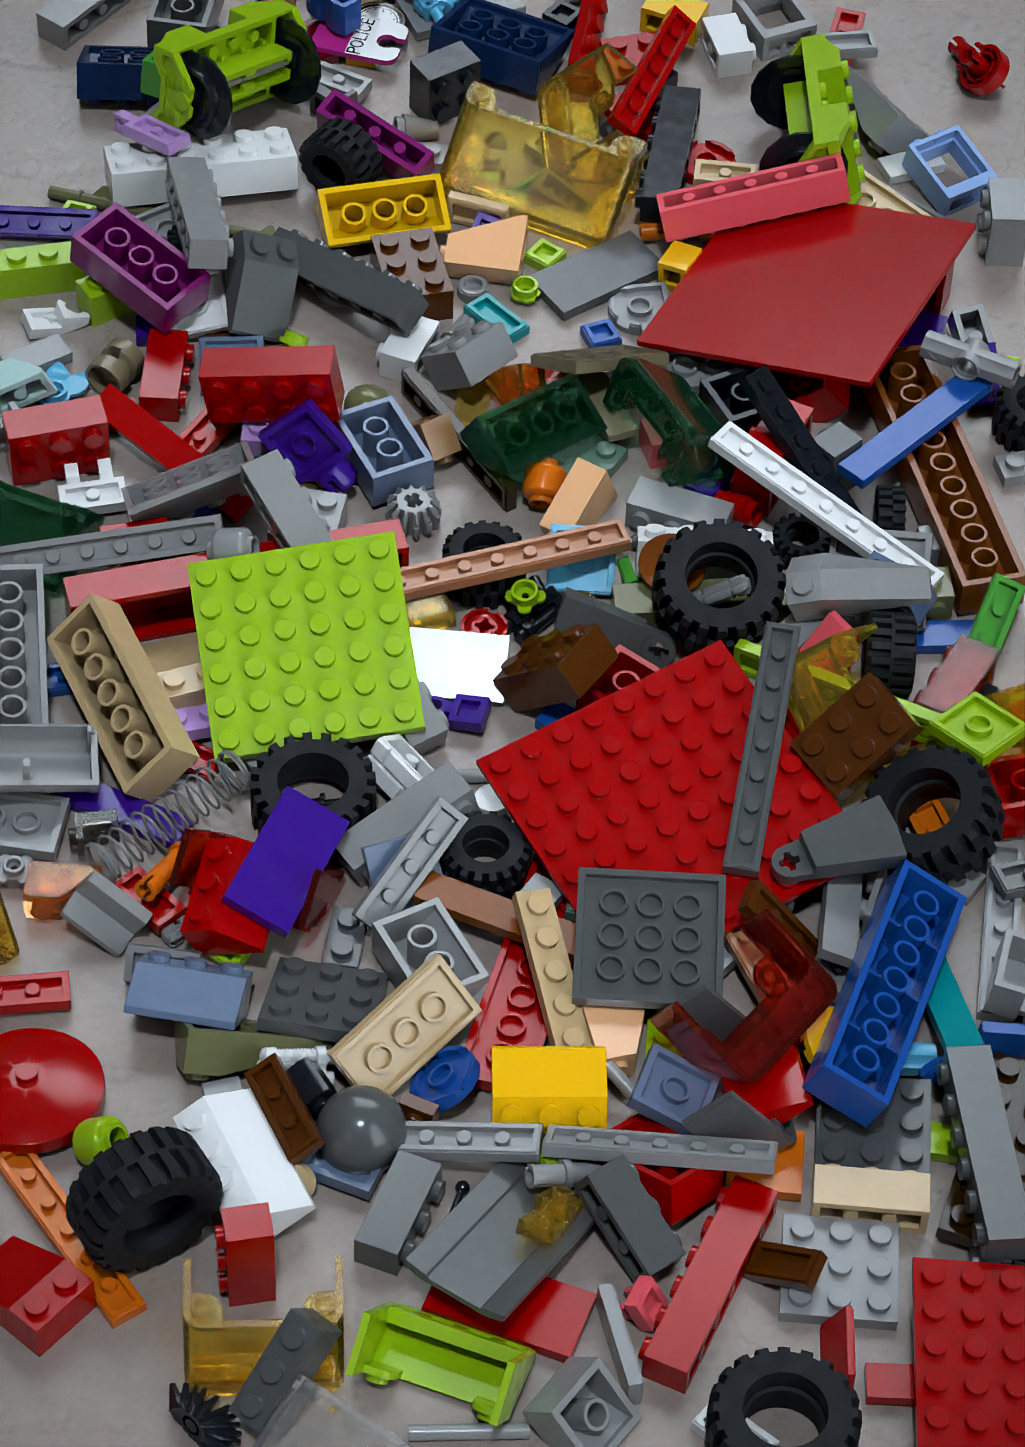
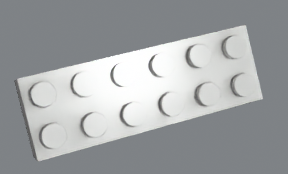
(240, 165)

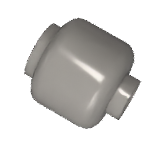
(232, 542)

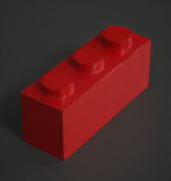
(166, 374)
(246, 1254)

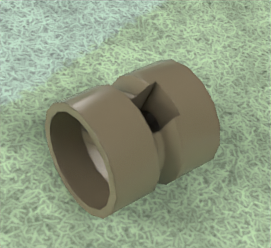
(115, 365)

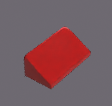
(838, 1343)

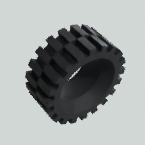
(313, 761)

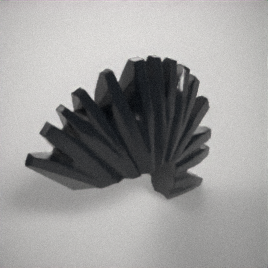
(199, 1421)

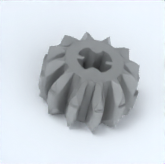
(416, 510)

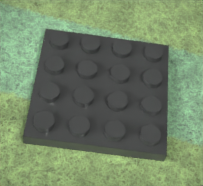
(647, 936)

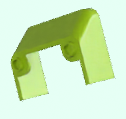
(443, 1357)

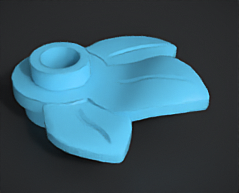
(67, 385)

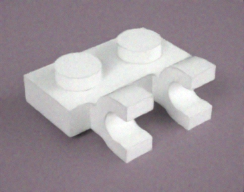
(96, 495)

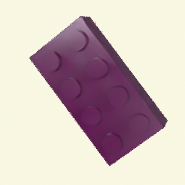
(139, 267)

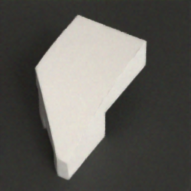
(48, 321)

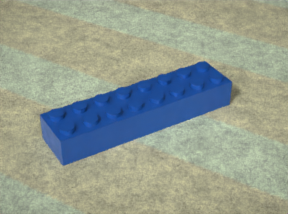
(884, 994)

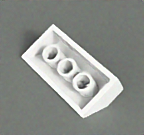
(246, 1155)

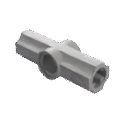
(970, 359)

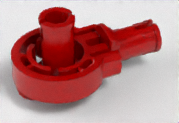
(984, 69)

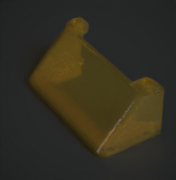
(555, 178)

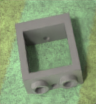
(770, 41)

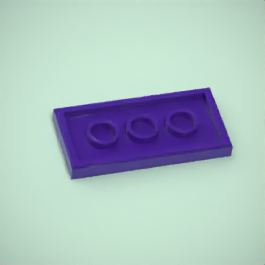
(282, 861)

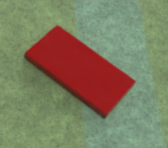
(546, 1320)

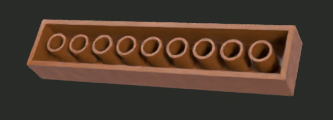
(946, 484)

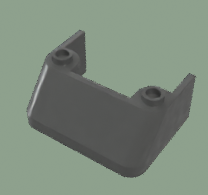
(728, 1113)

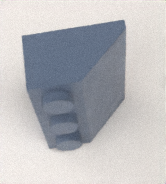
(189, 990)

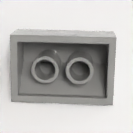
(415, 934)

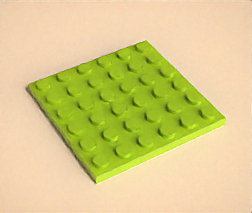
(305, 645)

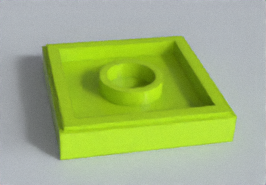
(978, 728)

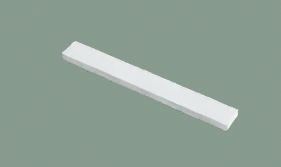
(812, 499)

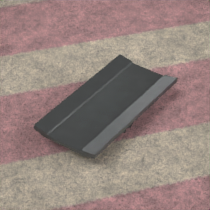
(477, 1249)

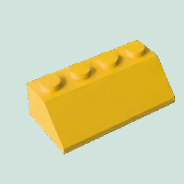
(357, 211)

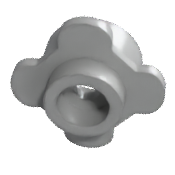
(17, 877)

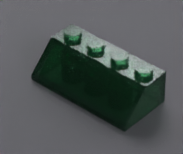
(533, 426)

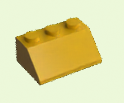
(549, 1085)

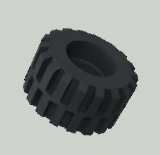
(340, 155)
(1009, 416)
(474, 538)
(891, 651)
(489, 837)

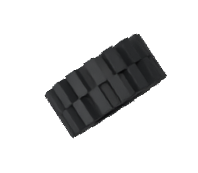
(890, 507)
(798, 529)

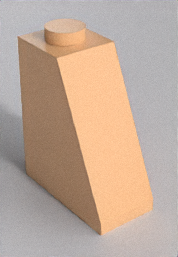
(488, 250)
(581, 498)
(619, 1031)

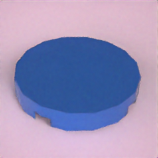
(447, 1077)

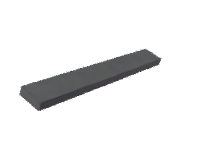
(761, 750)

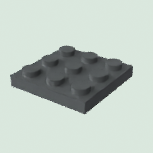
(319, 999)
(892, 1141)

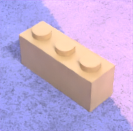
(872, 1195)

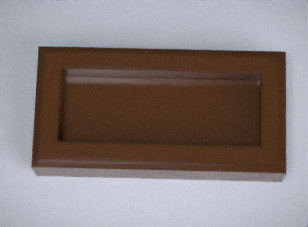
(785, 1265)

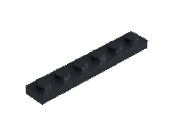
(791, 432)

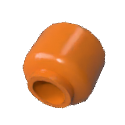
(542, 482)

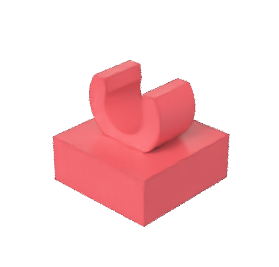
(643, 1302)

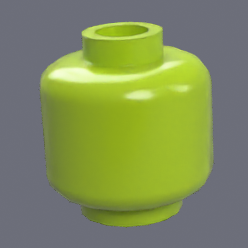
(95, 1136)

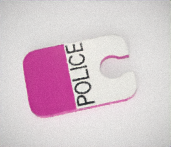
(362, 42)

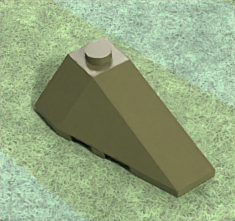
(221, 1051)

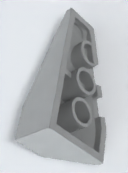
(881, 119)
(852, 585)

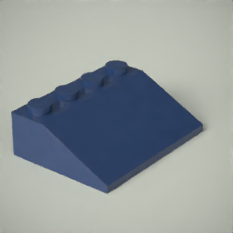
(511, 44)
(112, 74)

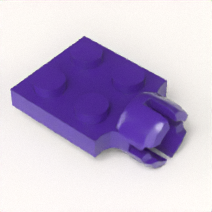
(312, 447)

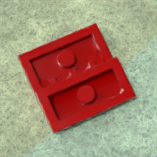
(779, 1090)

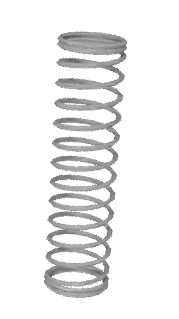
(109, 860)

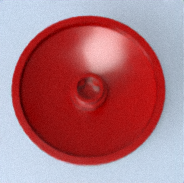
(46, 1089)

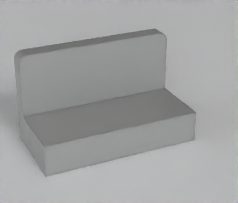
(105, 913)

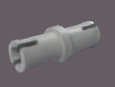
(562, 1173)

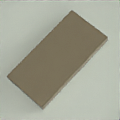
(595, 358)

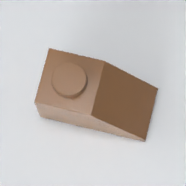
(438, 437)

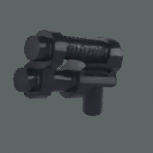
(542, 612)

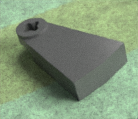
(617, 625)
(844, 844)

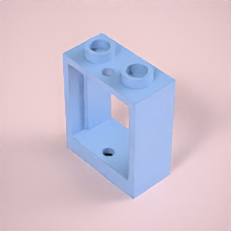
(965, 154)

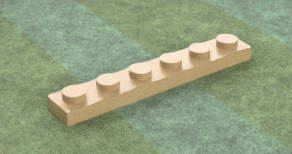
(550, 967)

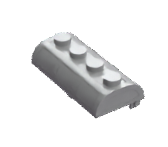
(48, 758)

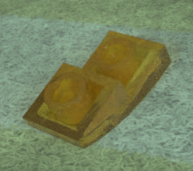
(551, 1216)

